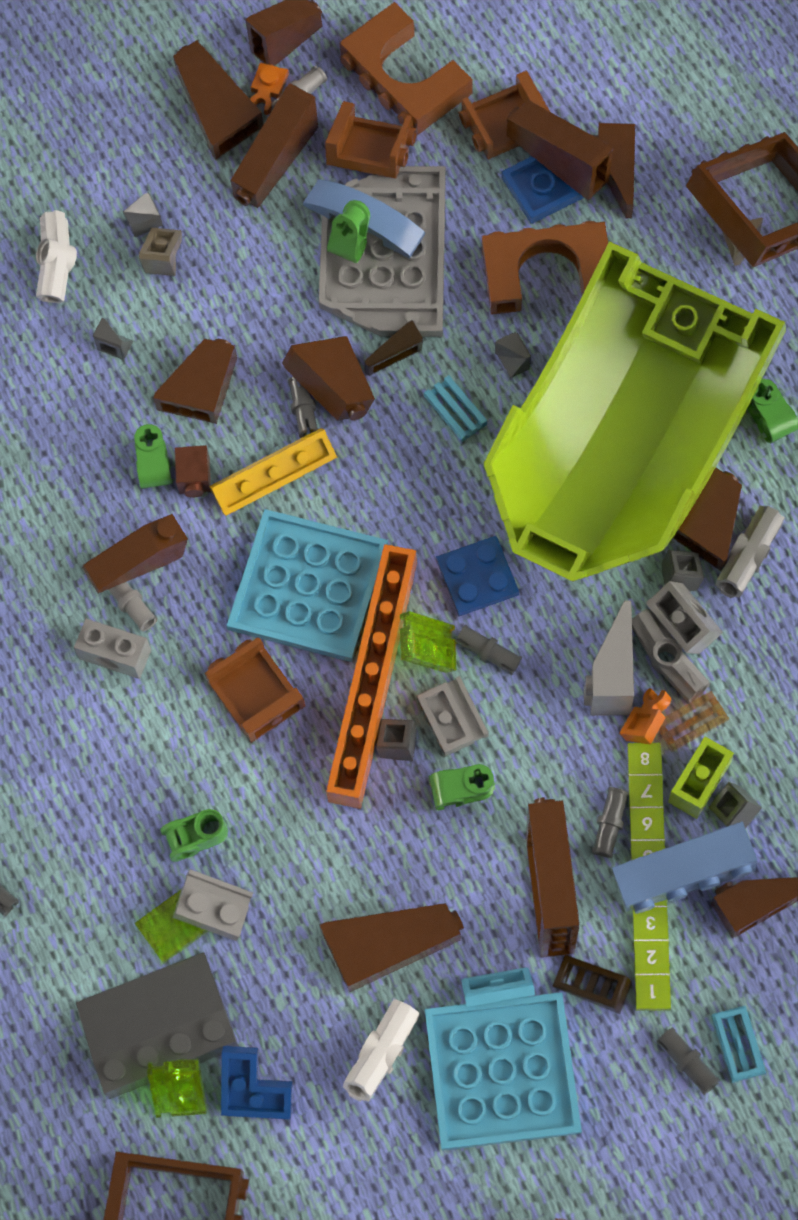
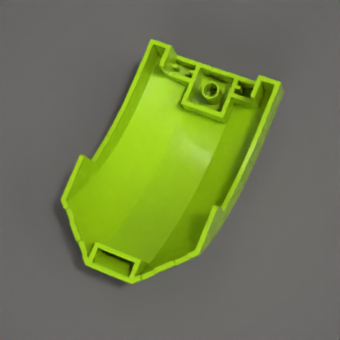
(626, 418)

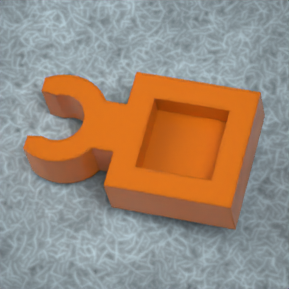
(268, 83)
(646, 720)

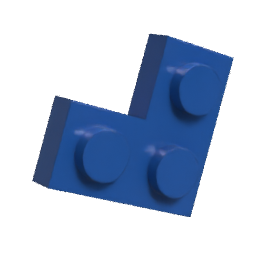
(247, 1095)

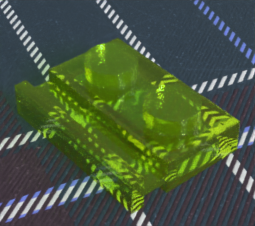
(427, 642)
(167, 934)
(177, 1088)

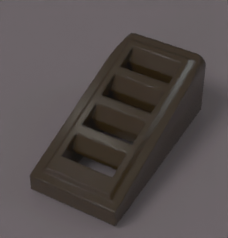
(398, 347)
(620, 993)

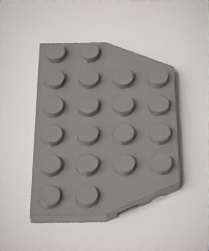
(385, 286)

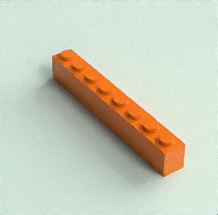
(371, 677)

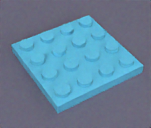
(307, 585)
(502, 1072)

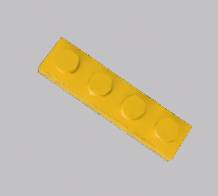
(273, 471)

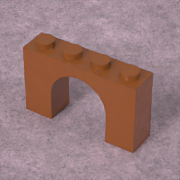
(425, 100)
(507, 253)

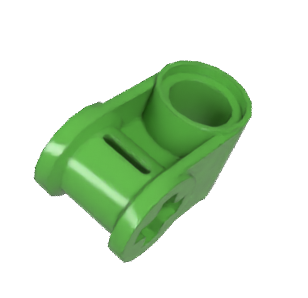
(350, 232)
(774, 414)
(152, 460)
(458, 786)
(192, 835)

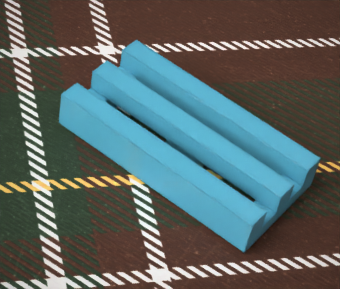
(440, 389)
(497, 987)
(747, 1073)

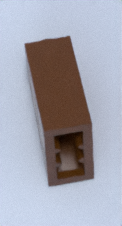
(282, 29)
(331, 376)
(200, 382)
(712, 519)

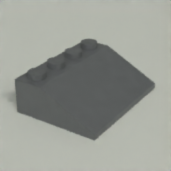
(155, 1020)

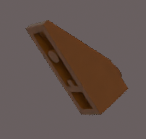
(621, 175)
(137, 554)
(753, 902)

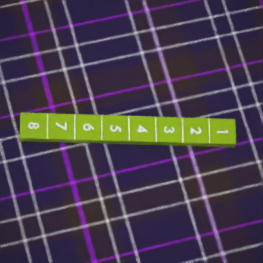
(647, 837)

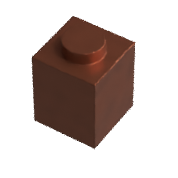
(192, 470)

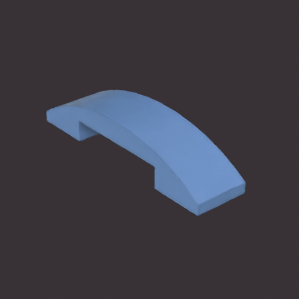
(385, 222)

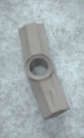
(749, 551)
(681, 671)

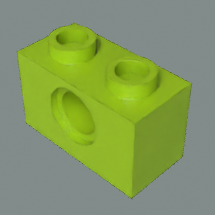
(700, 777)

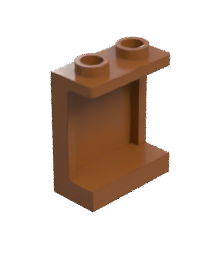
(489, 115)
(368, 143)
(254, 689)

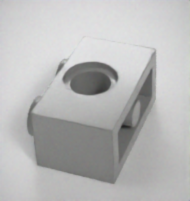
(684, 617)
(112, 648)

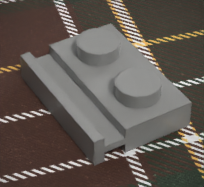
(452, 716)
(213, 905)

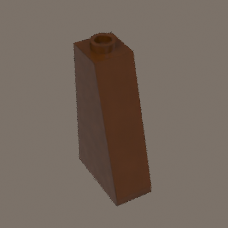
(217, 101)
(276, 146)
(561, 147)
(388, 941)

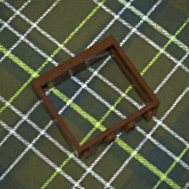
(727, 215)
(552, 878)
(126, 1161)

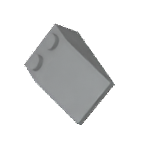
(611, 682)

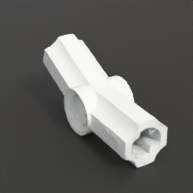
(54, 256)
(381, 1051)

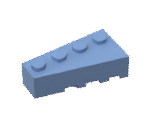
(685, 868)

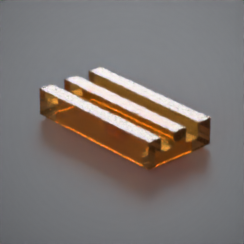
(716, 708)

